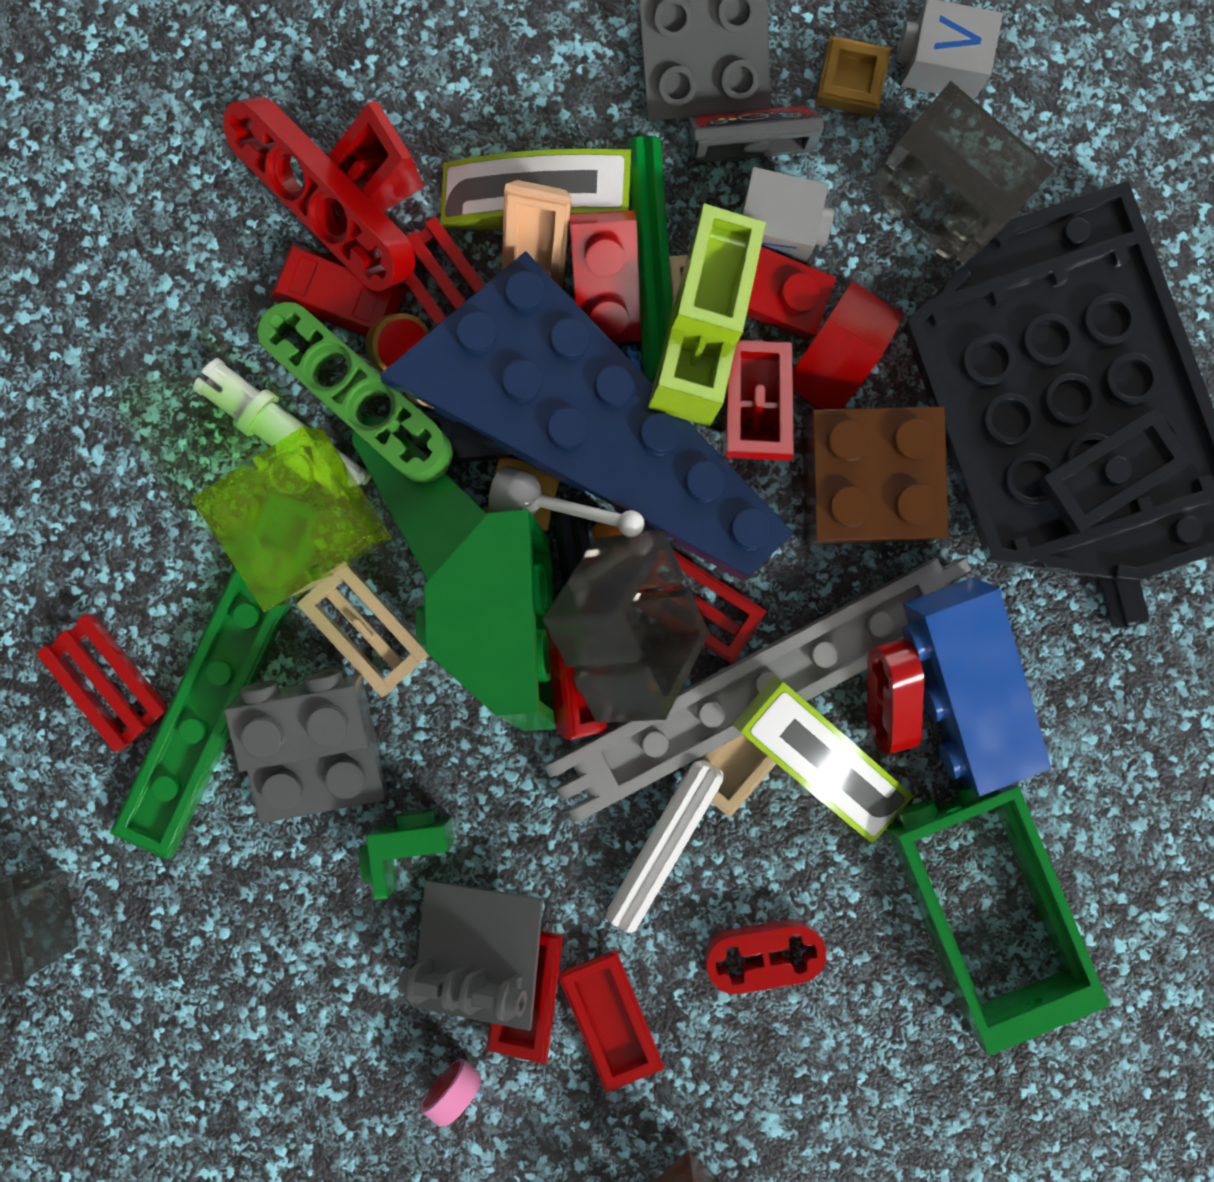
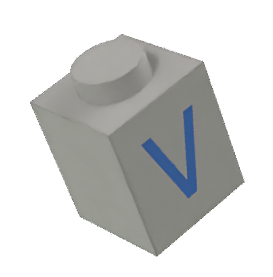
(947, 46)
(791, 210)

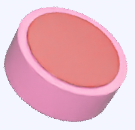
(451, 1093)

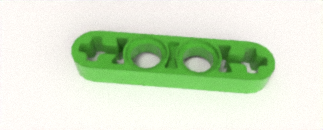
(355, 389)

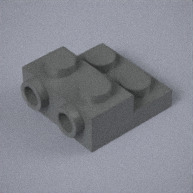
(307, 745)

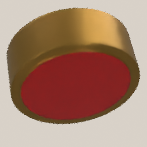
(393, 337)

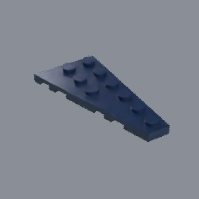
(569, 402)

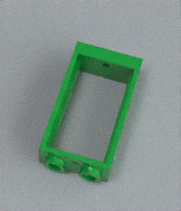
(1039, 1005)

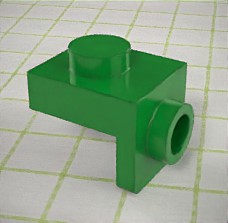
(412, 835)

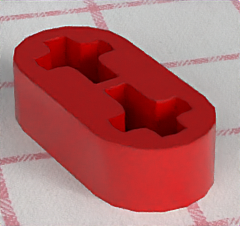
(895, 696)
(767, 971)

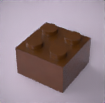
(875, 476)

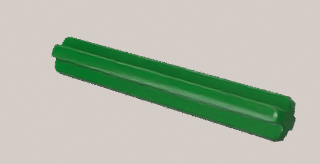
(652, 247)

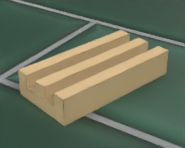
(401, 668)

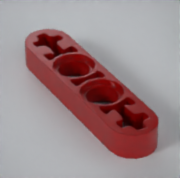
(371, 244)

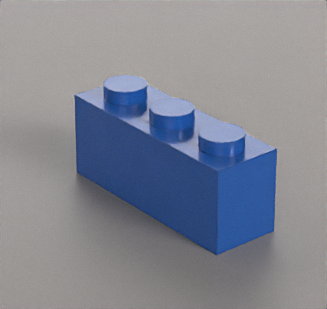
(976, 686)

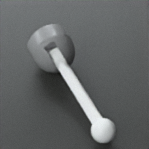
(521, 490)

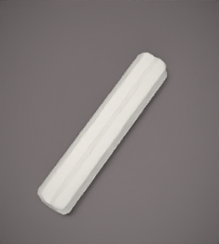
(664, 845)

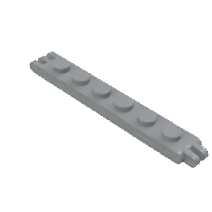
(703, 714)

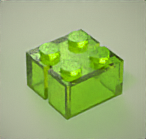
(290, 516)

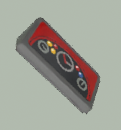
(754, 133)

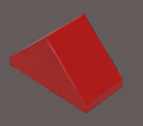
(375, 161)
(845, 349)
(759, 402)

